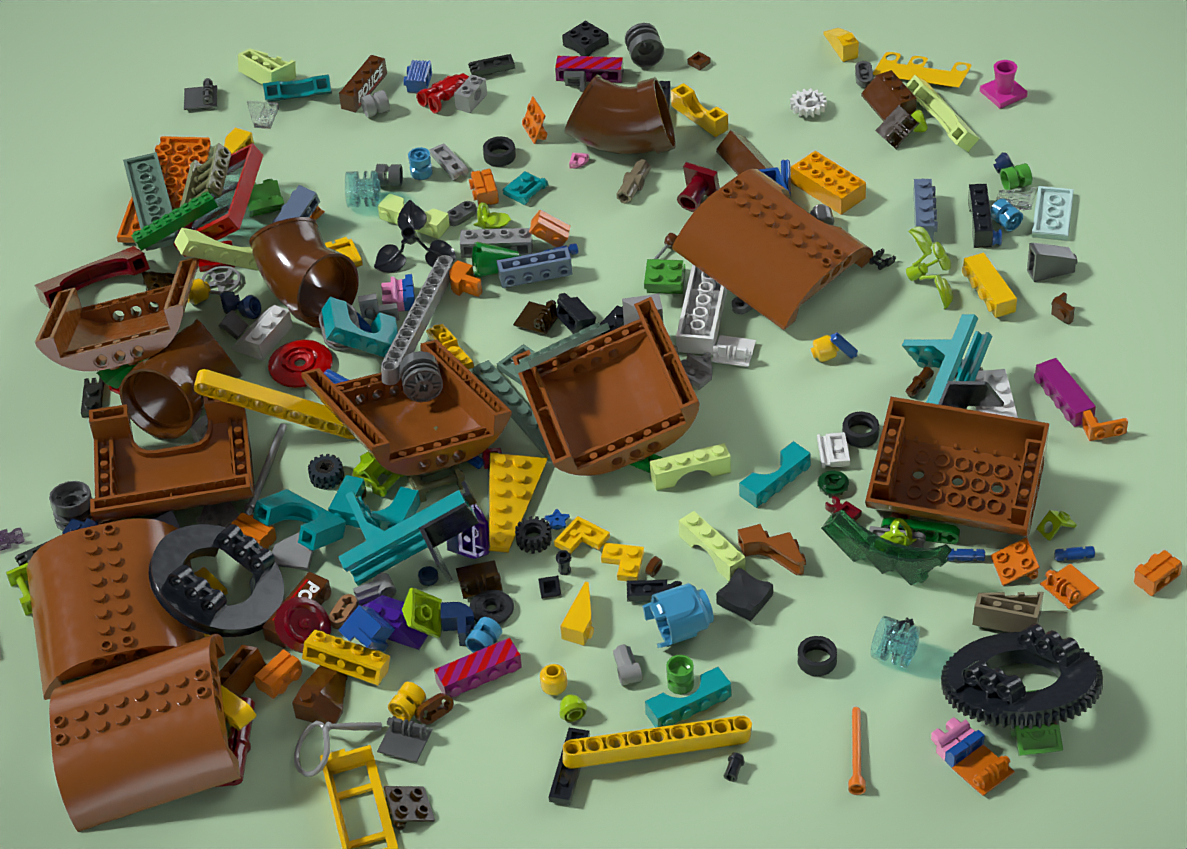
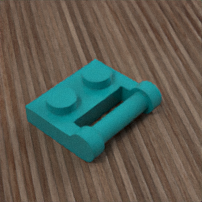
(524, 187)

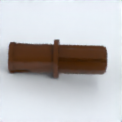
(919, 382)

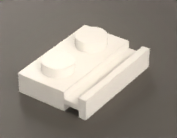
(833, 450)

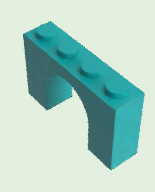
(343, 331)
(403, 506)
(320, 525)

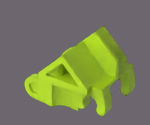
(369, 470)

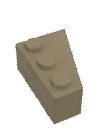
(1007, 612)

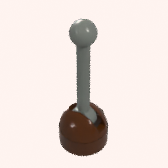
(669, 241)

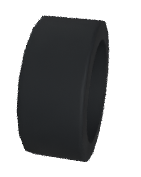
(502, 159)
(865, 419)
(817, 668)

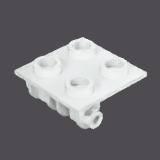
(733, 351)

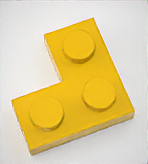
(581, 531)
(627, 557)

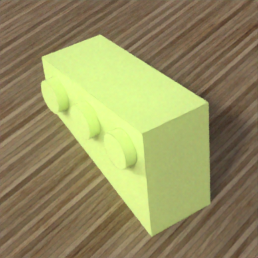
(265, 68)

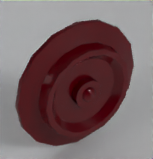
(298, 619)

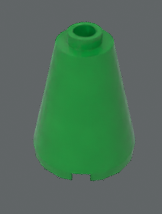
(486, 256)

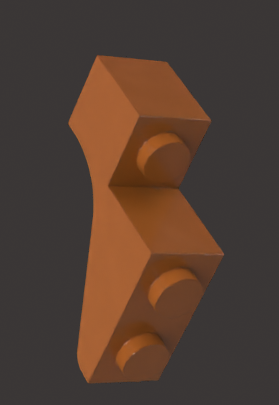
(780, 548)

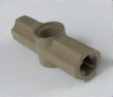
(633, 181)

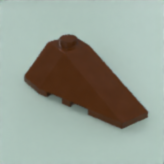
(321, 696)

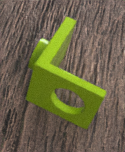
(1057, 519)

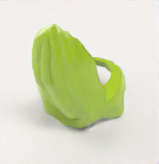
(489, 219)
(897, 536)

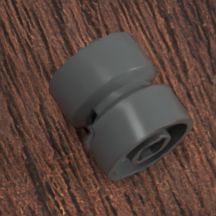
(395, 174)

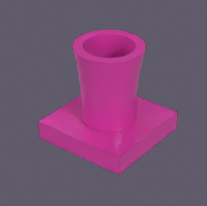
(1004, 88)

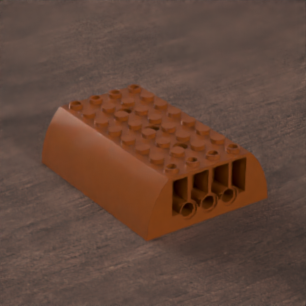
(958, 445)

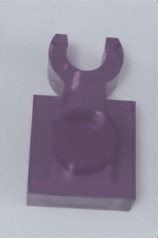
(7, 539)

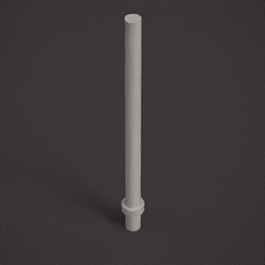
(250, 506)

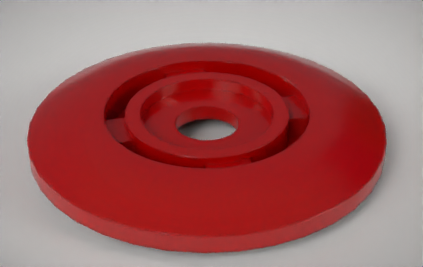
(282, 361)

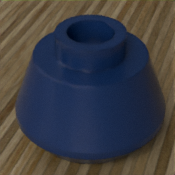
(1002, 161)
(229, 301)
(250, 307)

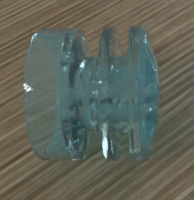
(363, 188)
(891, 640)

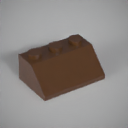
(888, 92)

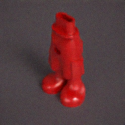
(439, 91)

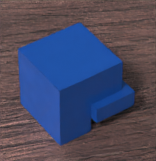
(367, 628)

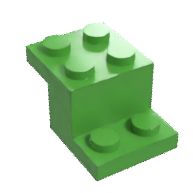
(265, 198)
(664, 276)
(1037, 739)

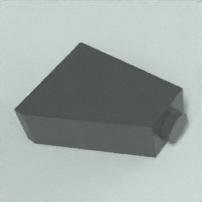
(1049, 261)

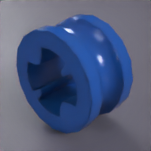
(997, 237)

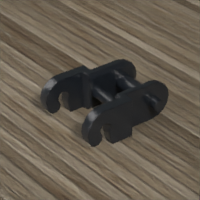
(885, 262)

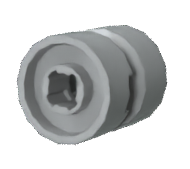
(375, 103)

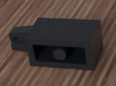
(574, 313)

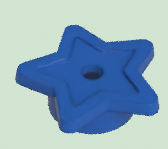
(557, 520)

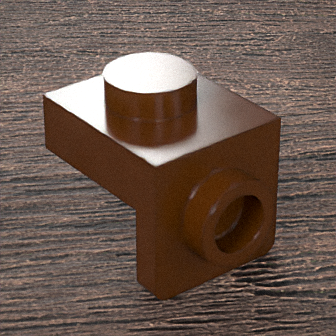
(1061, 309)

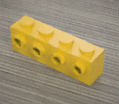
(989, 285)
(346, 657)

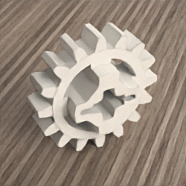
(808, 103)

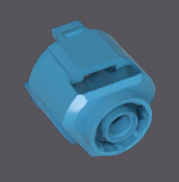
(679, 613)

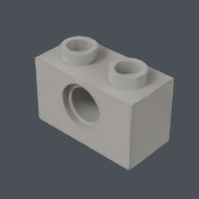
(470, 93)

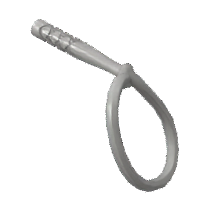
(376, 726)

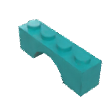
(296, 89)
(760, 487)
(668, 710)

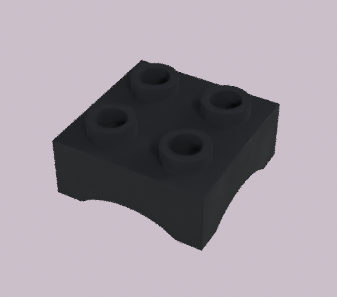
(585, 38)
(744, 594)

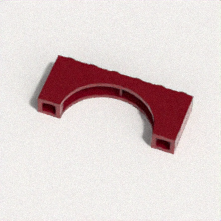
(125, 262)

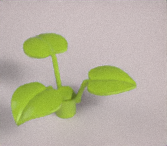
(918, 270)

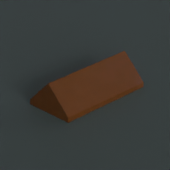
(741, 154)

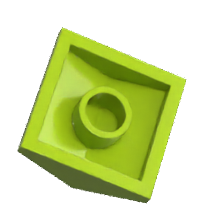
(423, 612)

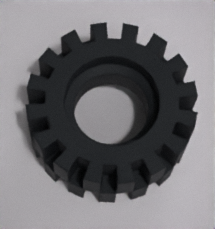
(533, 526)

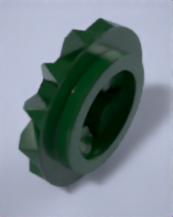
(833, 477)

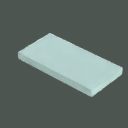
(1052, 213)

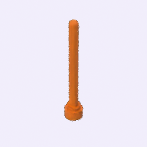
(856, 783)

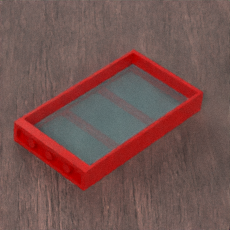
(235, 196)

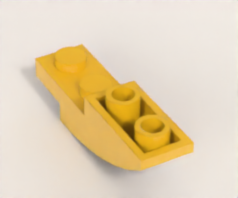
(446, 338)

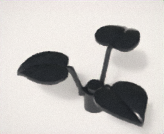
(410, 219)

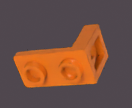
(1102, 430)

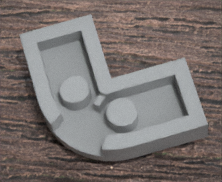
(370, 309)

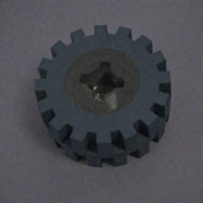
(325, 471)

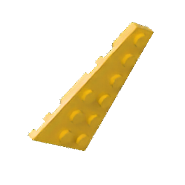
(510, 492)

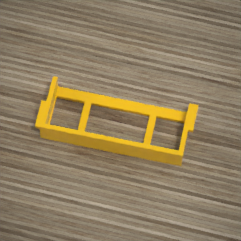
(342, 761)

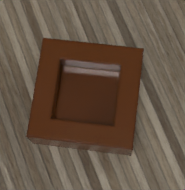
(699, 60)

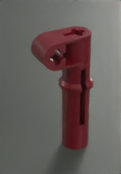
(239, 744)

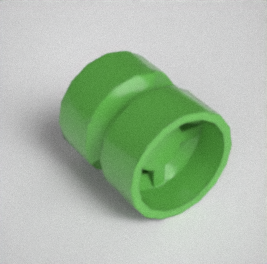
(1016, 176)
(680, 674)

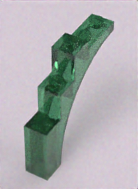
(885, 555)

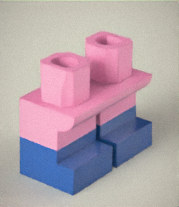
(399, 292)
(957, 742)

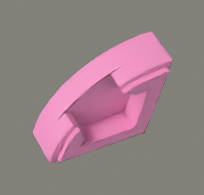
(578, 160)

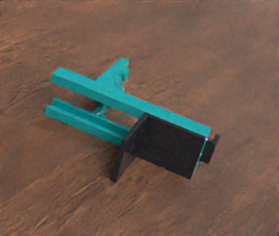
(948, 356)
(420, 531)

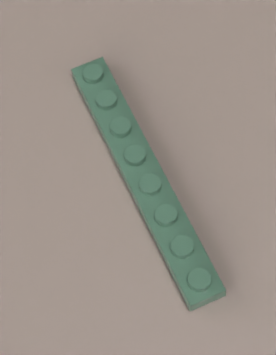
(560, 346)
(520, 410)

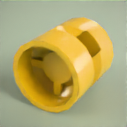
(406, 701)

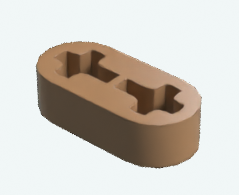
(340, 610)

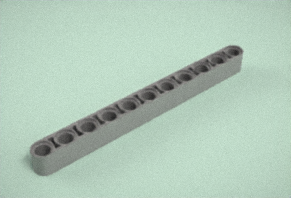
(417, 319)

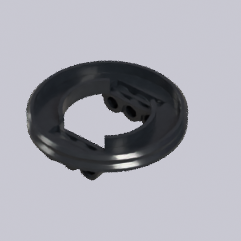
(192, 598)

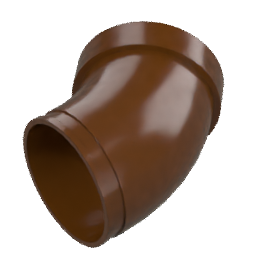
(623, 118)
(302, 268)
(162, 388)

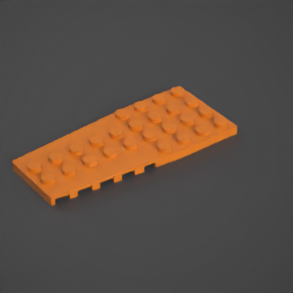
(175, 157)

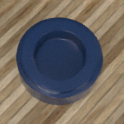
(428, 576)

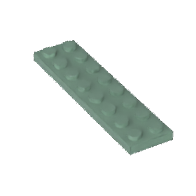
(149, 193)

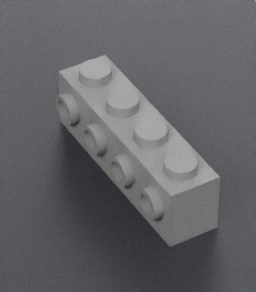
(514, 239)

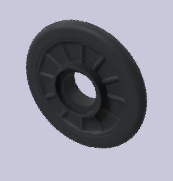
(492, 597)

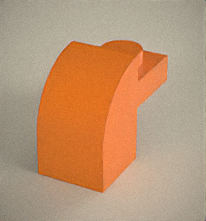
(463, 279)

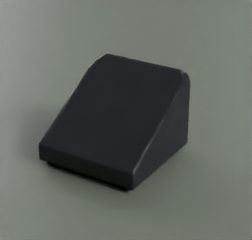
(549, 587)

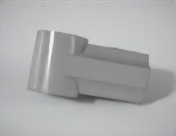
(379, 586)
(627, 668)

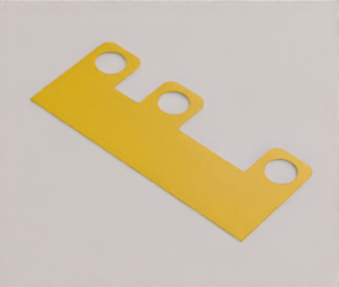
(935, 76)

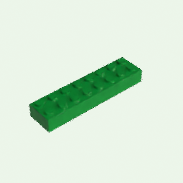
(174, 221)

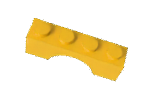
(685, 101)

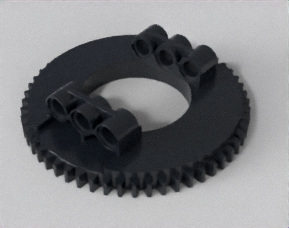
(984, 692)

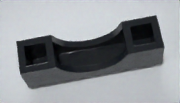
(981, 215)

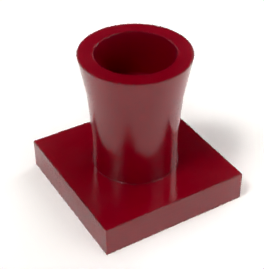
(699, 182)

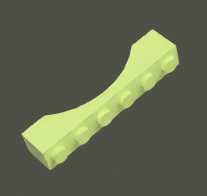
(955, 127)
(198, 245)

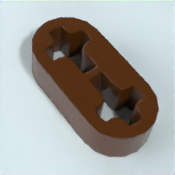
(434, 709)

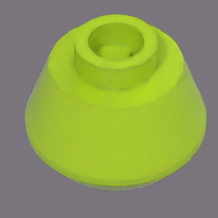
(919, 117)
(572, 708)

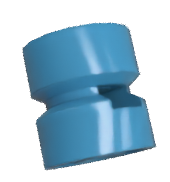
(420, 163)
(1006, 214)
(484, 634)

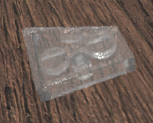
(262, 113)
(1019, 200)

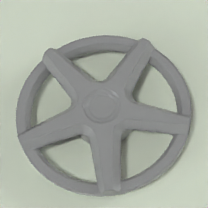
(221, 279)

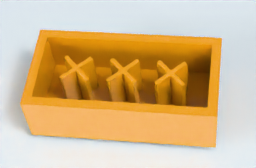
(828, 182)

